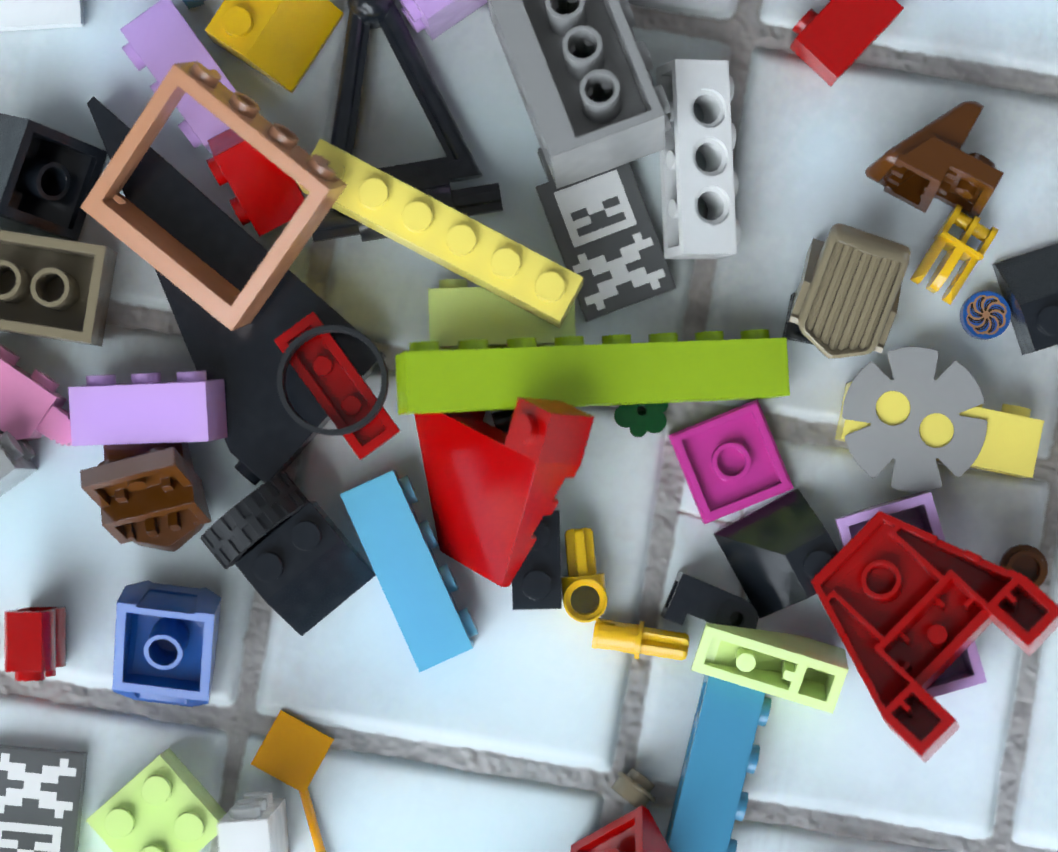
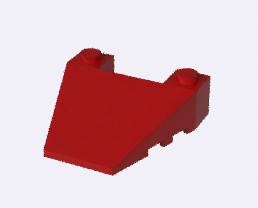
(498, 485)
(912, 609)

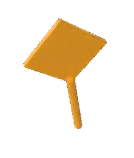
(293, 755)

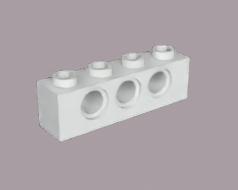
(682, 180)

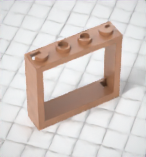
(164, 251)

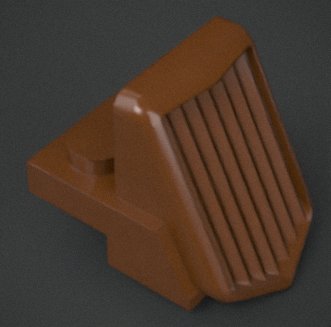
(935, 166)
(148, 494)

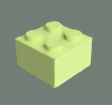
(159, 811)

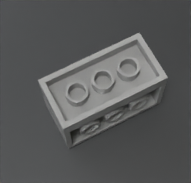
(583, 83)

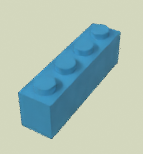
(716, 766)

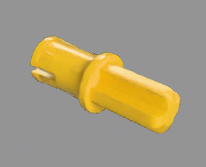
(639, 639)

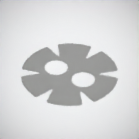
(914, 460)

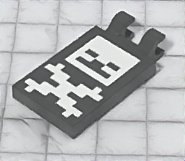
(606, 239)
(40, 799)

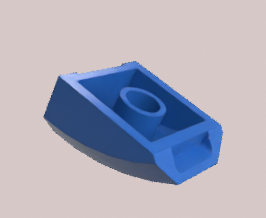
(166, 643)

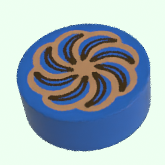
(985, 315)

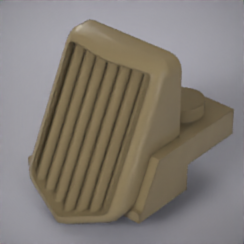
(849, 292)

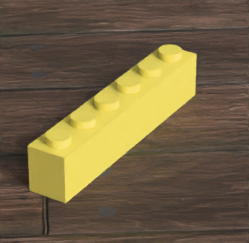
(451, 238)

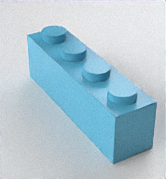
(408, 570)

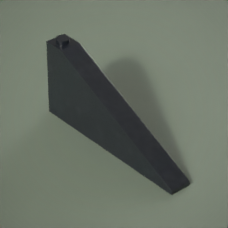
(247, 358)

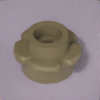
(634, 788)

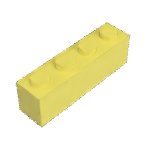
(1009, 441)

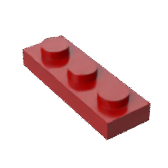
(338, 386)

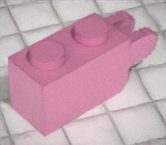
(31, 403)

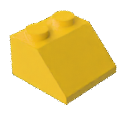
(275, 35)

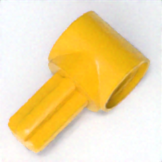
(582, 572)

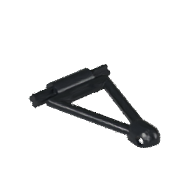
(427, 176)

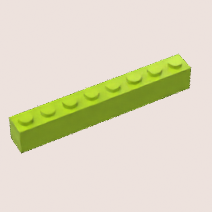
(593, 374)

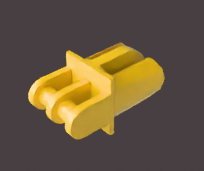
(956, 250)

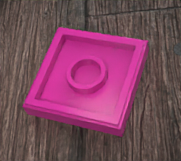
(730, 461)

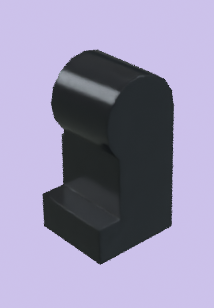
(707, 603)

